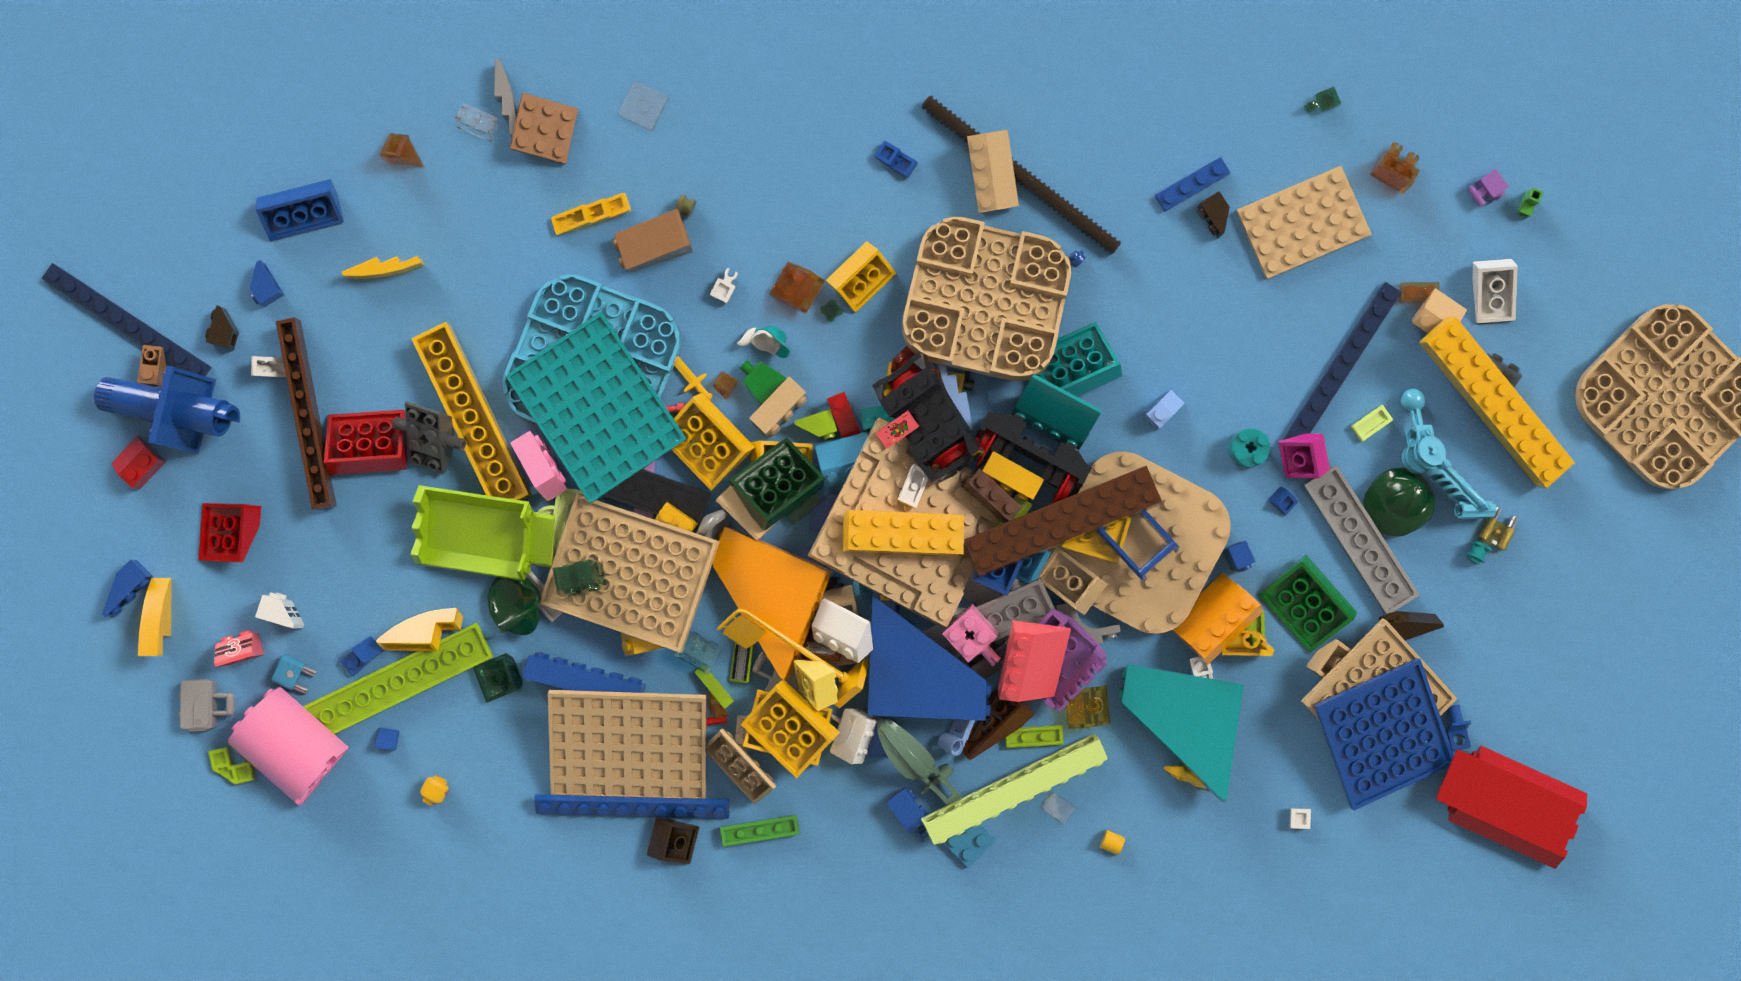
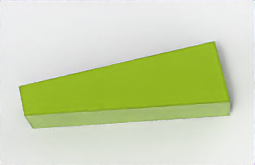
(715, 688)

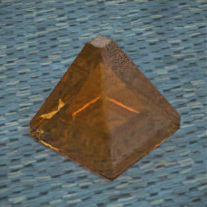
(725, 384)
(715, 707)

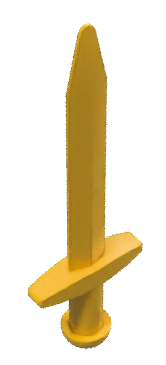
(694, 382)

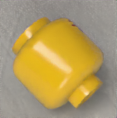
(434, 790)

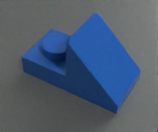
(361, 655)

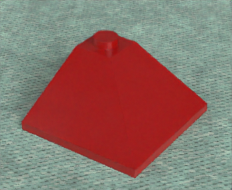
(227, 531)

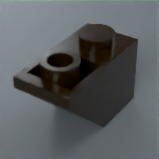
(1215, 212)
(222, 329)

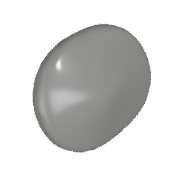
(713, 524)

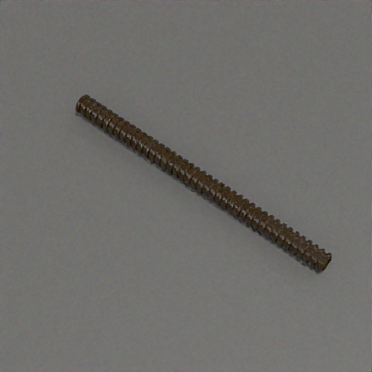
(1028, 180)

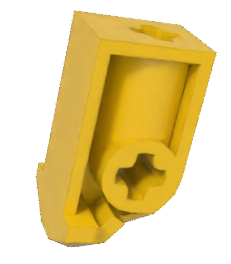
(1242, 647)

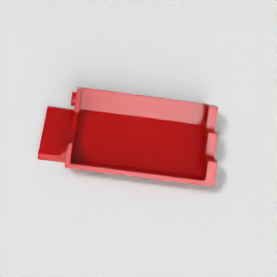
(1512, 804)

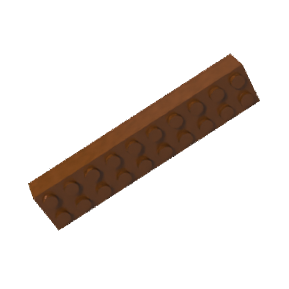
(1063, 521)

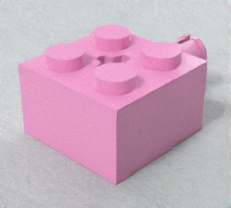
(969, 645)

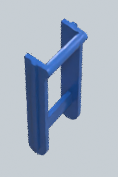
(1140, 572)

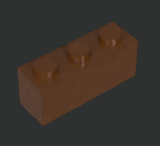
(991, 496)

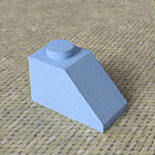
(1164, 410)

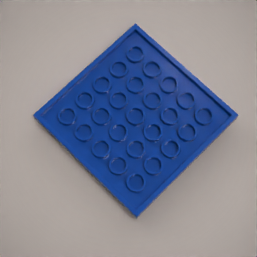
(1385, 734)

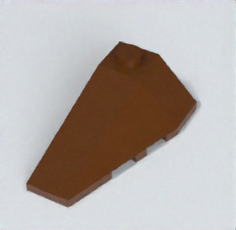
(1003, 720)

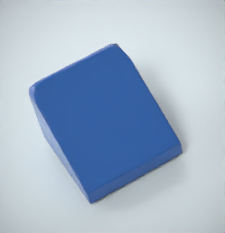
(1283, 500)
(387, 739)

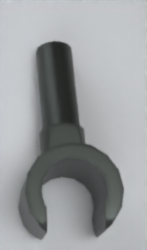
(968, 384)
(833, 583)

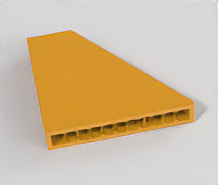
(774, 588)

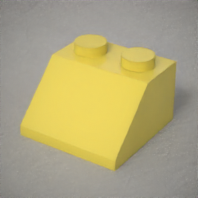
(816, 683)

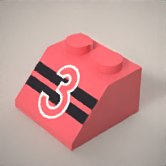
(238, 649)

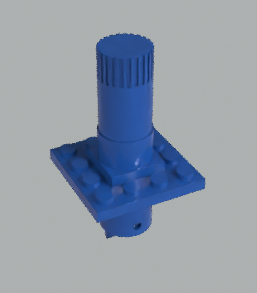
(178, 409)

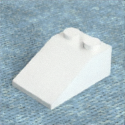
(1495, 290)

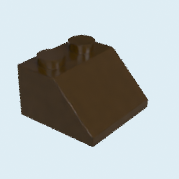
(672, 841)

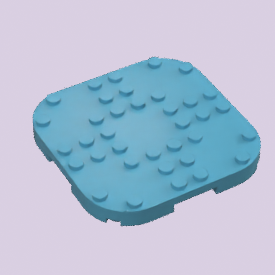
(572, 300)

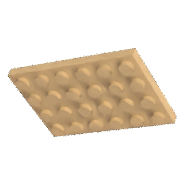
(1303, 222)

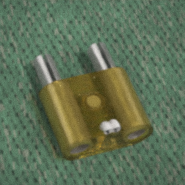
(1497, 533)

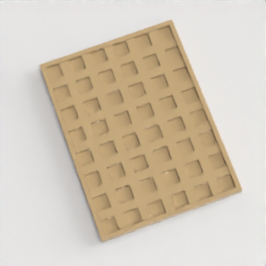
(627, 744)

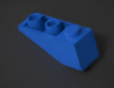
(126, 584)

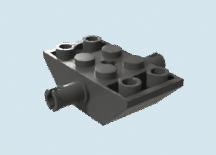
(428, 437)

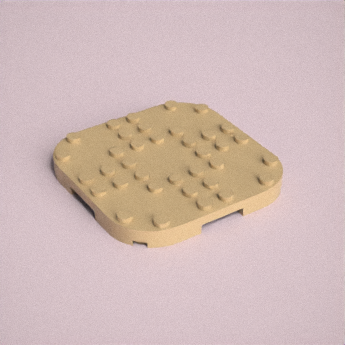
(986, 299)
(1665, 396)
(1190, 517)

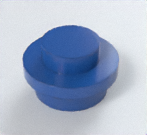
(1076, 258)

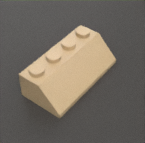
(993, 171)

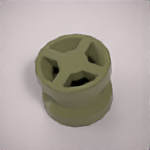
(685, 205)

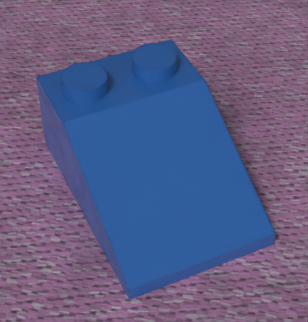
(1001, 580)

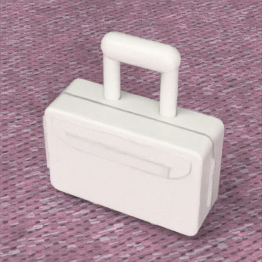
(855, 735)

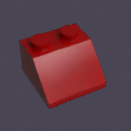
(137, 463)

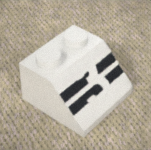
(279, 610)

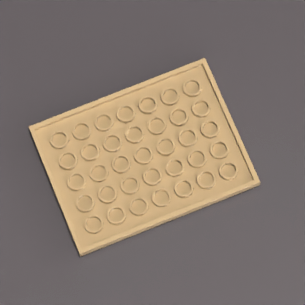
(648, 568)

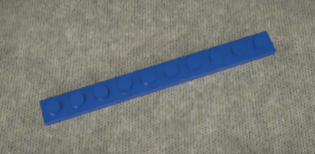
(632, 806)

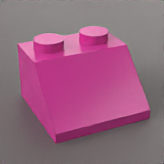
(1304, 456)

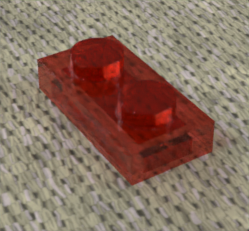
(901, 358)

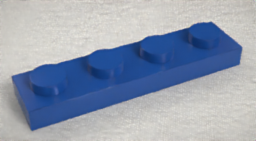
(1192, 184)

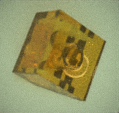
(1088, 708)

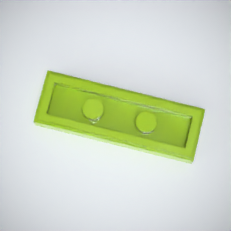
(1035, 736)

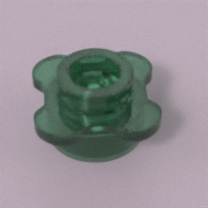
(831, 315)

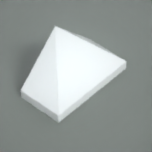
(267, 366)

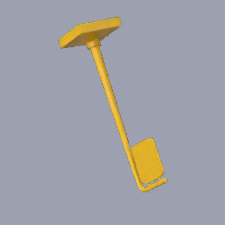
(747, 633)

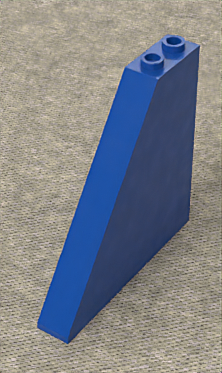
(919, 676)

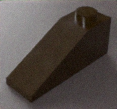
(1412, 623)

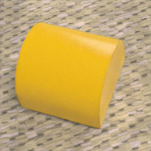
(1112, 842)

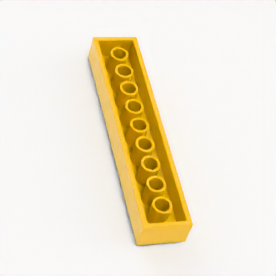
(1496, 402)
(470, 413)

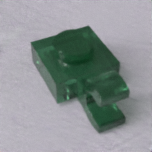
(1325, 100)

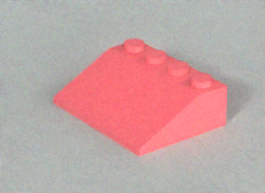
(1032, 661)

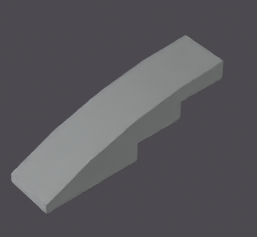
(504, 93)

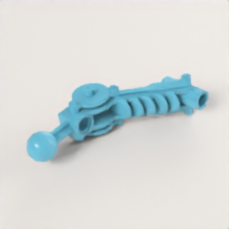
(1427, 456)

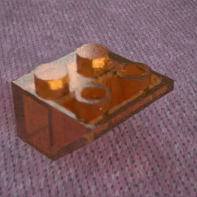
(797, 287)

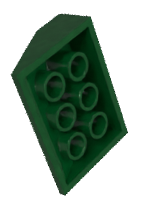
(776, 483)

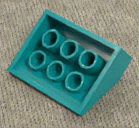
(1082, 361)
(1056, 412)

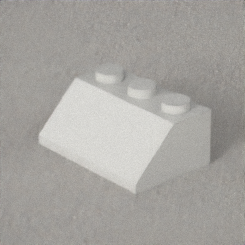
(842, 631)

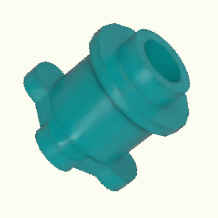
(1478, 552)

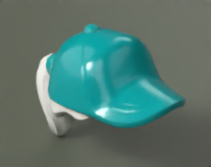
(767, 339)

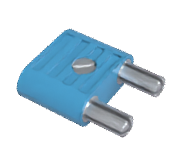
(288, 673)

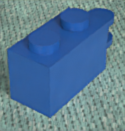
(908, 811)

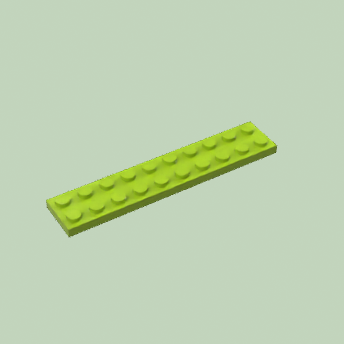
(401, 680)

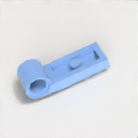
(955, 740)

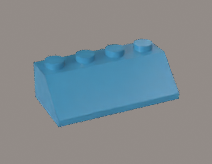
(838, 457)

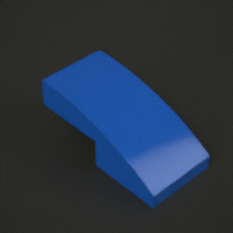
(895, 159)

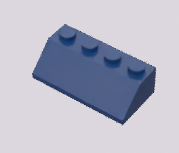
(299, 210)

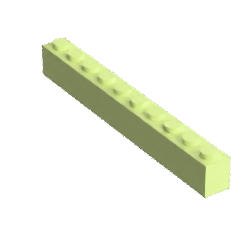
(1014, 789)

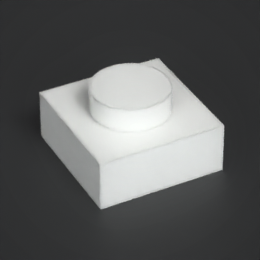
(1300, 818)

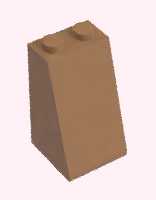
(652, 241)

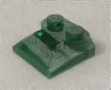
(498, 677)

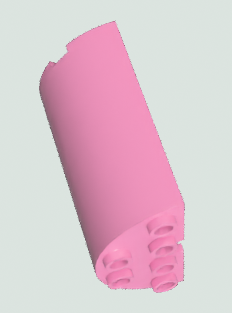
(287, 744)

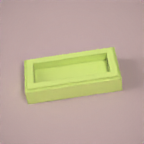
(1371, 423)

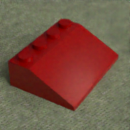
(365, 443)

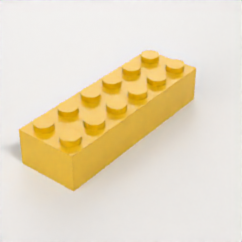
(903, 533)

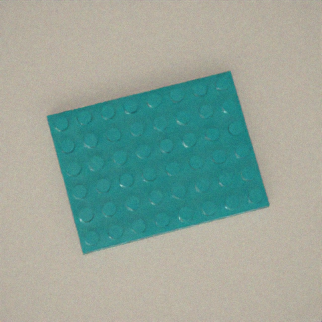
(595, 407)

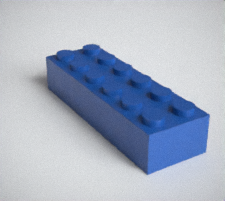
(576, 676)

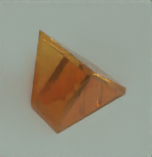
(400, 150)

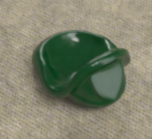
(514, 605)

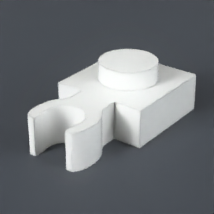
(723, 288)

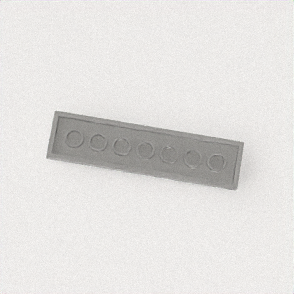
(1361, 540)
(1024, 604)

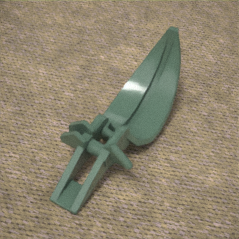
(914, 760)

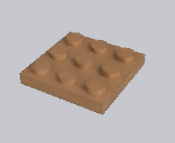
(543, 128)

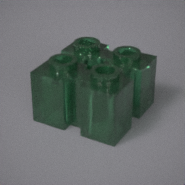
(579, 577)

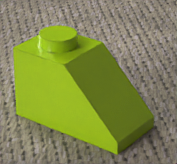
(819, 425)

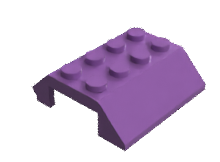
(1080, 660)

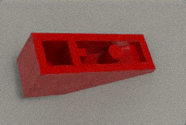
(843, 415)

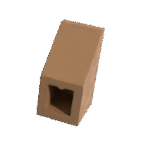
(152, 366)

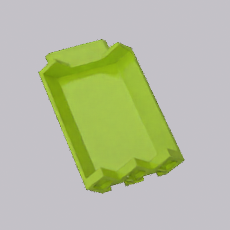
(480, 533)

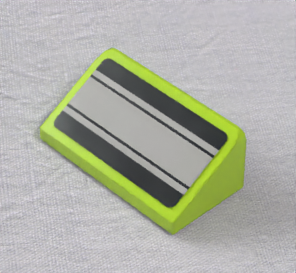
(741, 663)

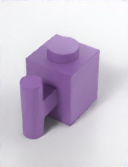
(1490, 187)

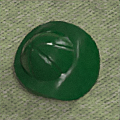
(1399, 502)

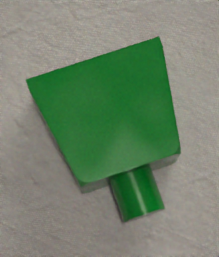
(761, 380)

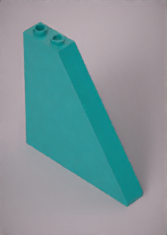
(1189, 717)

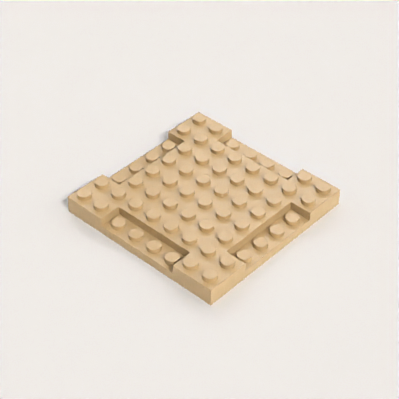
(919, 583)

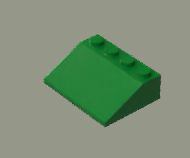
(1308, 603)

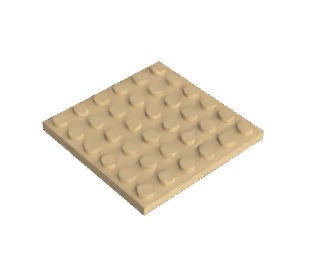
(1372, 656)

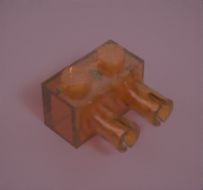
(1395, 171)

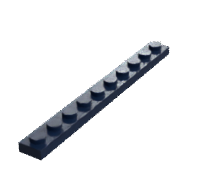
(123, 320)
(1344, 361)

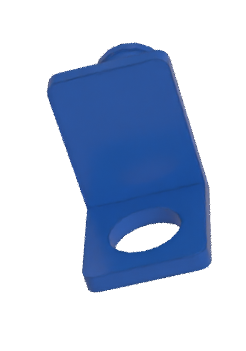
(1458, 727)

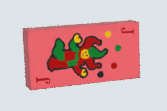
(897, 429)

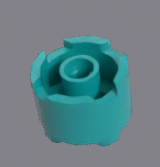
(1240, 454)

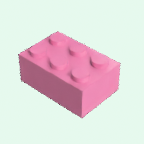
(539, 465)

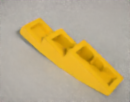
(590, 214)
(377, 269)

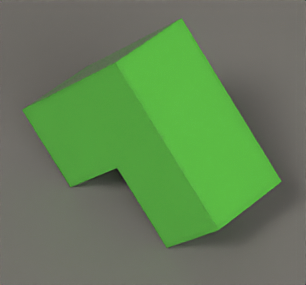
(1530, 199)

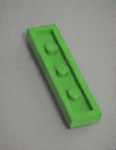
(759, 830)

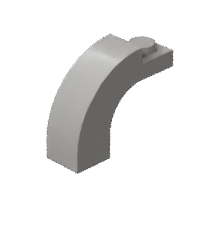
(1096, 633)

